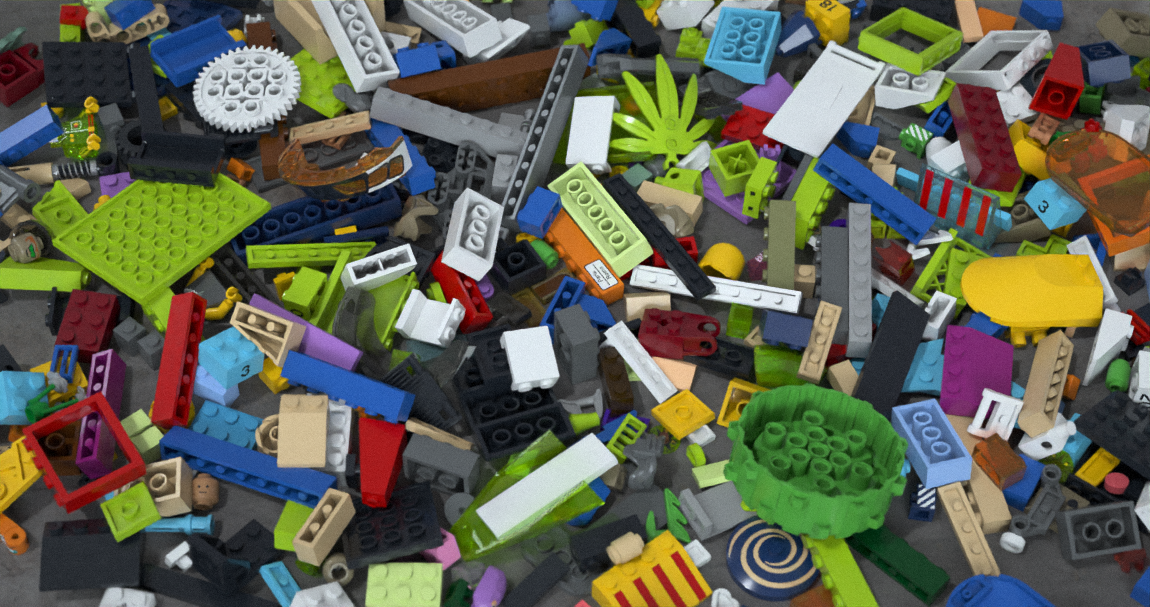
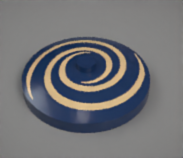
(769, 561)

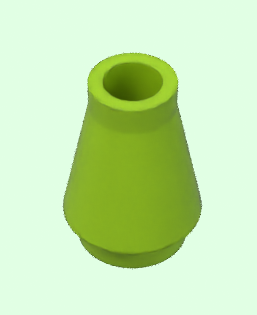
(584, 421)

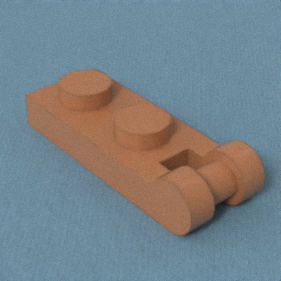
(1043, 128)

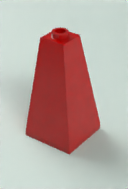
(1060, 84)
(380, 459)

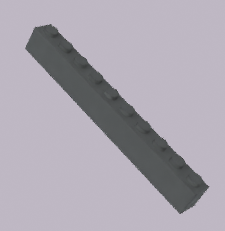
(544, 132)

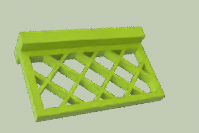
(935, 264)

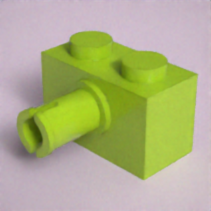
(586, 32)

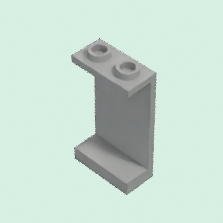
(713, 509)

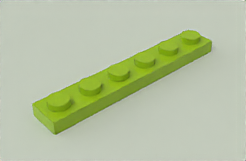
(303, 254)

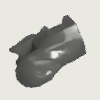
(355, 101)

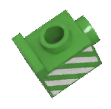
(915, 139)

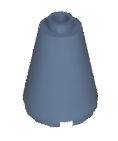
(564, 15)

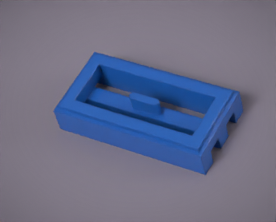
(73, 361)

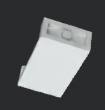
(591, 132)

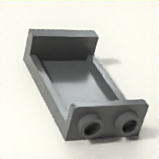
(1127, 92)

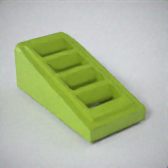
(617, 448)

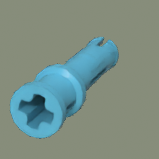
(184, 524)

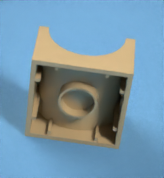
(307, 28)

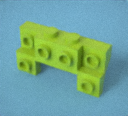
(693, 45)

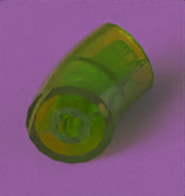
(779, 366)

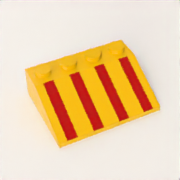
(655, 578)

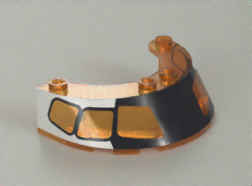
(372, 172)

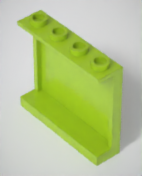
(389, 301)

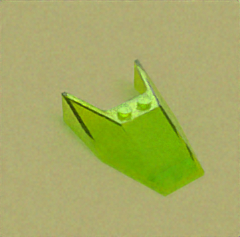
(477, 540)

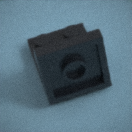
(237, 560)

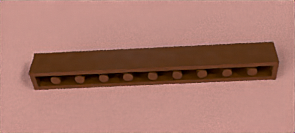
(271, 148)

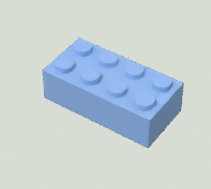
(932, 443)

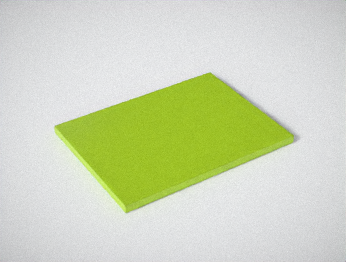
(159, 232)

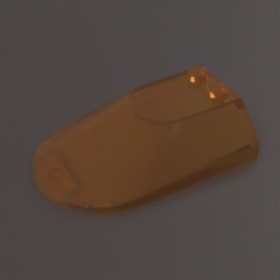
(1104, 177)

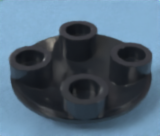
(440, 154)

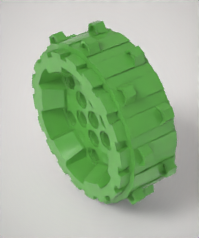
(815, 461)

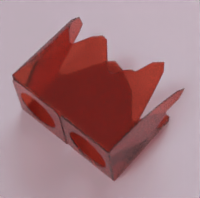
(897, 263)

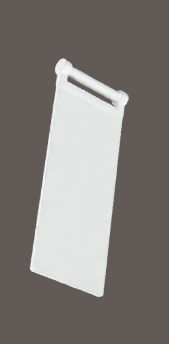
(812, 127)

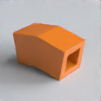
(240, 169)

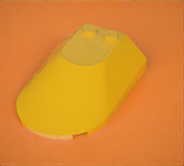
(1035, 290)

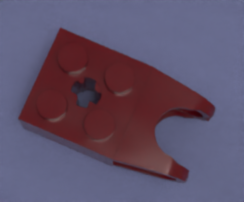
(19, 73)
(676, 333)

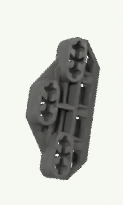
(644, 69)
(457, 181)

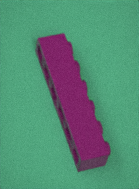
(96, 441)

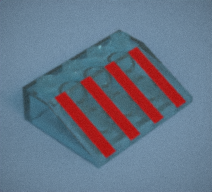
(959, 206)

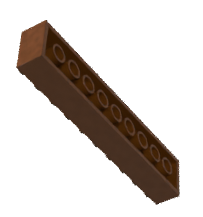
(485, 83)

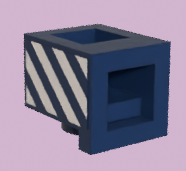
(922, 503)

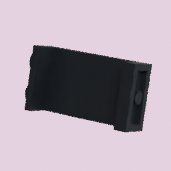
(57, 308)

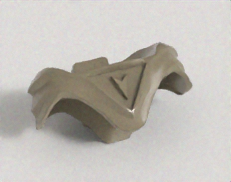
(674, 220)
(410, 223)

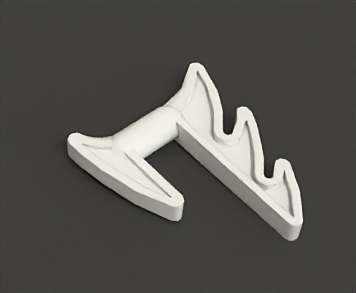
(929, 238)

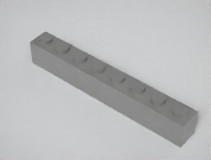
(445, 123)
(859, 280)

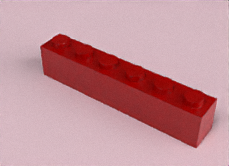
(179, 361)

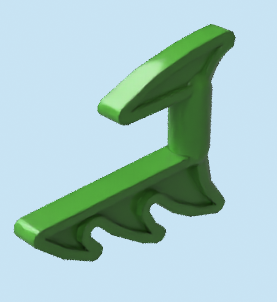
(672, 515)

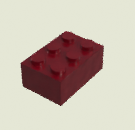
(88, 323)

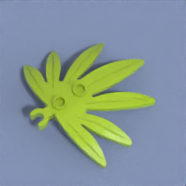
(669, 131)

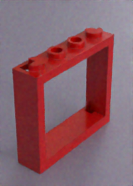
(100, 487)

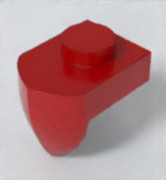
(73, 15)

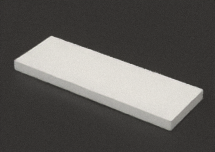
(545, 486)

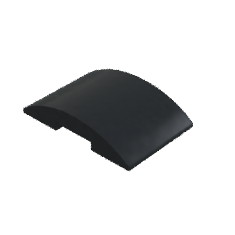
(505, 419)

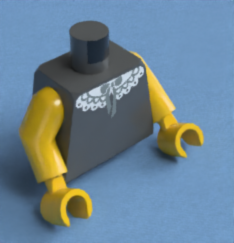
(208, 287)

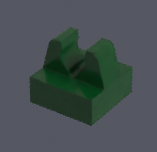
(456, 592)

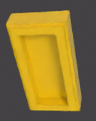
(1098, 467)

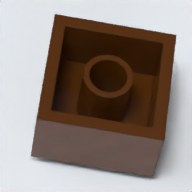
(62, 449)

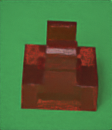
(1136, 556)

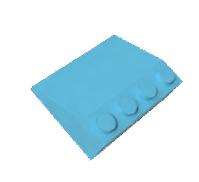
(744, 43)

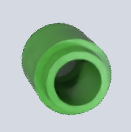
(546, 253)
(1118, 375)

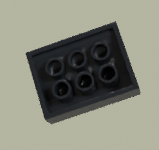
(88, 556)

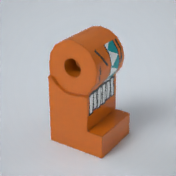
(13, 536)

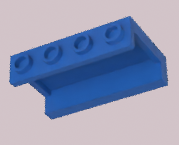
(190, 49)

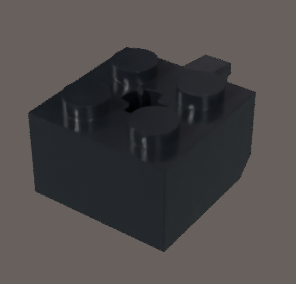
(517, 266)

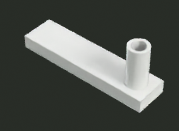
(1083, 246)
(639, 360)

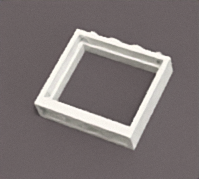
(1031, 43)

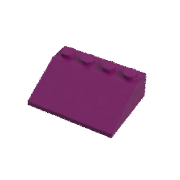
(969, 366)

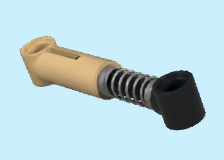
(46, 173)

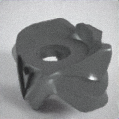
(644, 458)

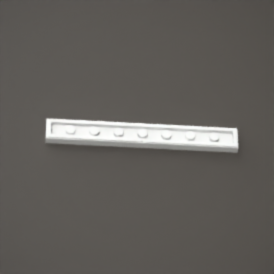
(726, 290)

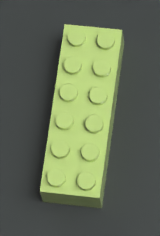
(601, 219)

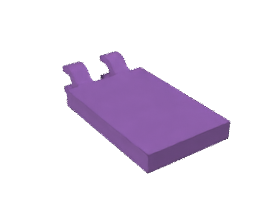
(768, 96)

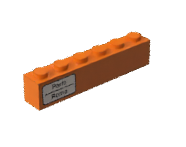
(584, 259)

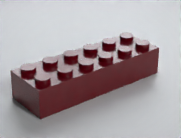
(984, 138)

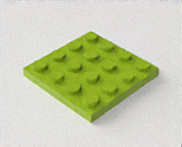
(319, 82)

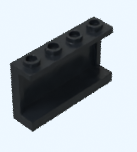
(178, 158)

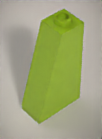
(43, 275)

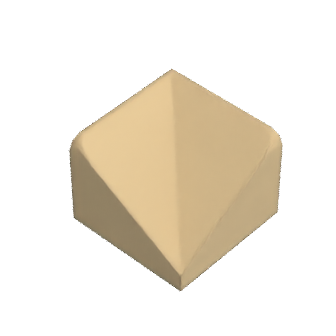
(886, 172)
(77, 187)

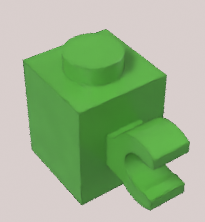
(1091, 99)

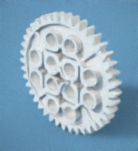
(247, 88)

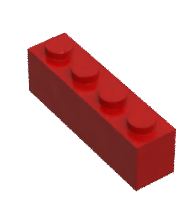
(462, 287)

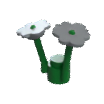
(39, 410)

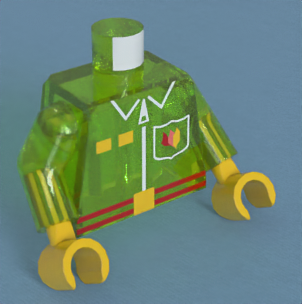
(80, 134)

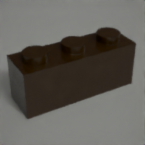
(615, 382)

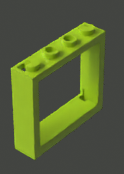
(946, 41)

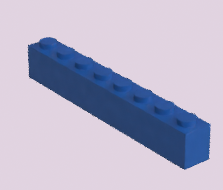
(246, 467)

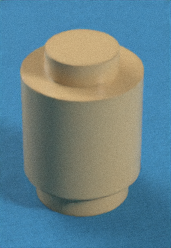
(625, 548)

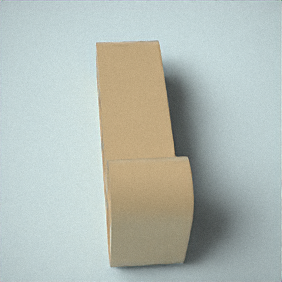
(133, 32)

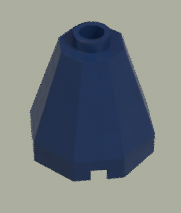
(796, 35)

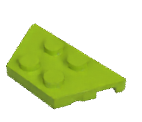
(59, 209)

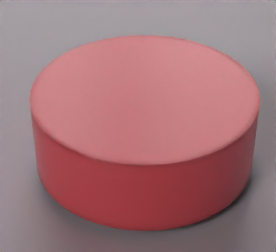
(1116, 483)

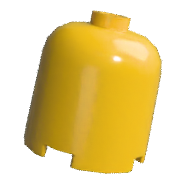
(723, 262)

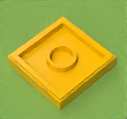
(682, 414)

